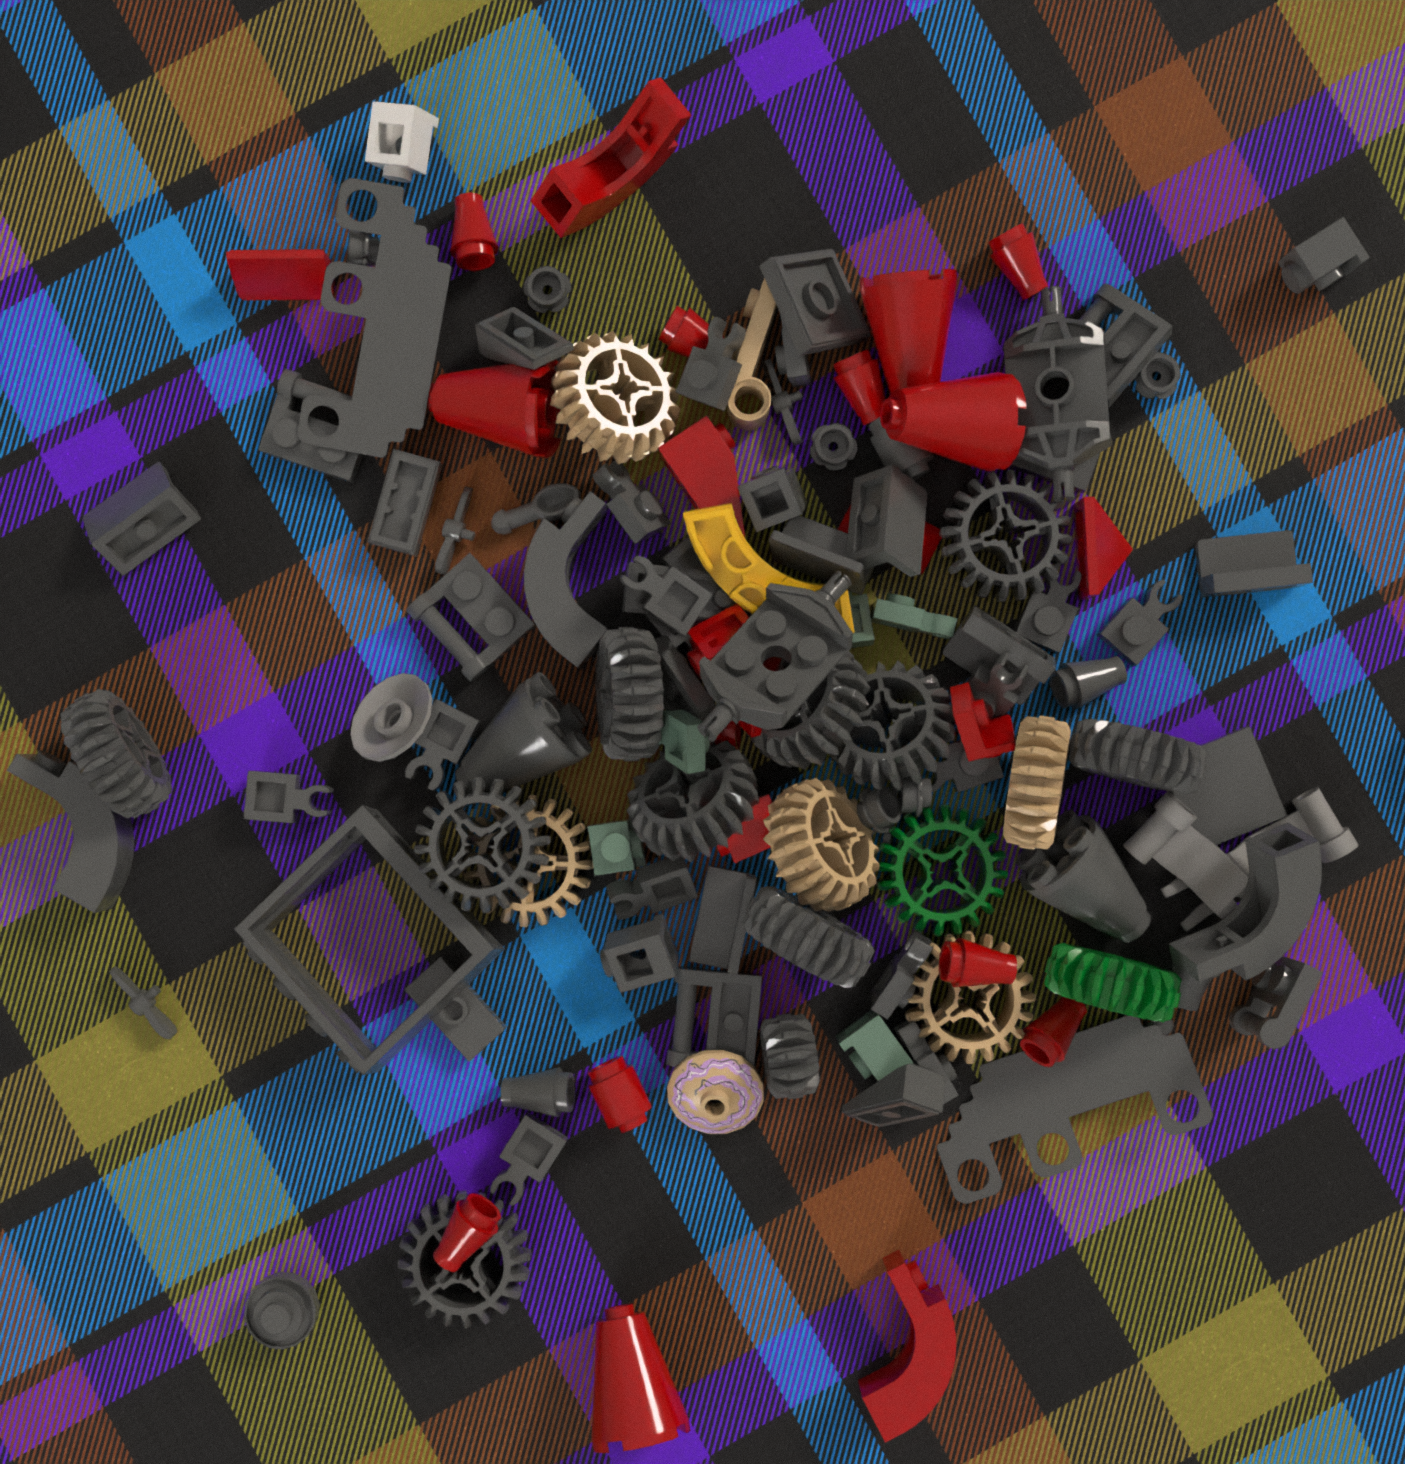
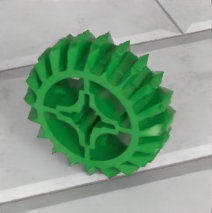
(956, 854)
(1113, 982)

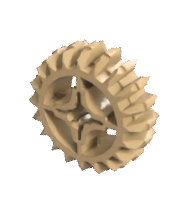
(604, 411)
(1036, 782)
(821, 845)
(569, 863)
(949, 1009)

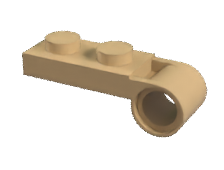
(761, 311)

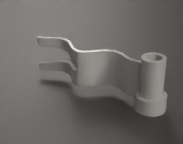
(1312, 817)
(1189, 855)

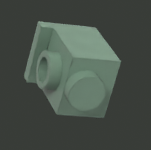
(615, 847)
(875, 1046)

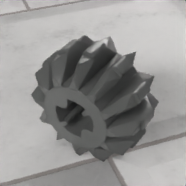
(789, 1056)

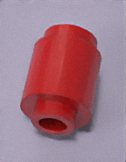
(619, 1094)

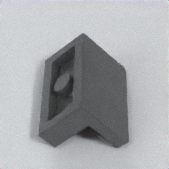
(139, 519)
(887, 520)
(817, 552)
(1249, 564)
(984, 638)
(719, 923)

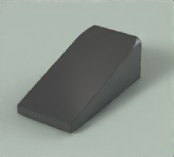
(519, 340)
(899, 1097)

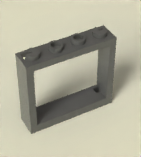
(297, 983)

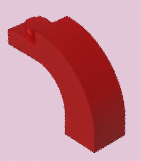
(616, 167)
(917, 1378)

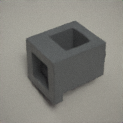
(1323, 258)
(772, 497)
(640, 968)

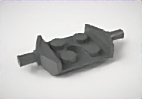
(1076, 425)
(789, 625)

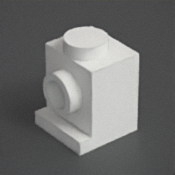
(399, 140)

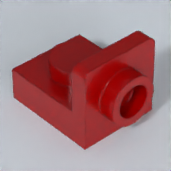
(712, 634)
(978, 733)

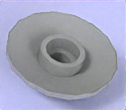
(391, 717)

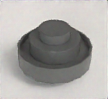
(281, 1310)

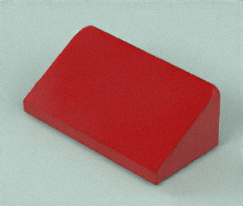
(279, 273)

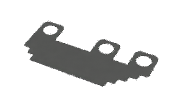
(401, 332)
(1036, 1100)

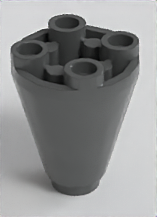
(527, 738)
(1085, 879)

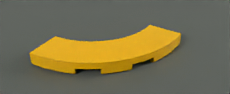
(735, 563)

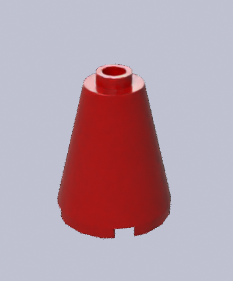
(910, 323)
(500, 405)
(960, 419)
(632, 1385)

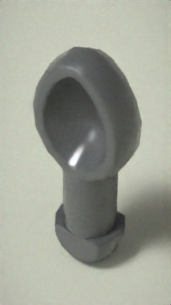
(547, 504)

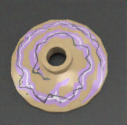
(715, 1077)

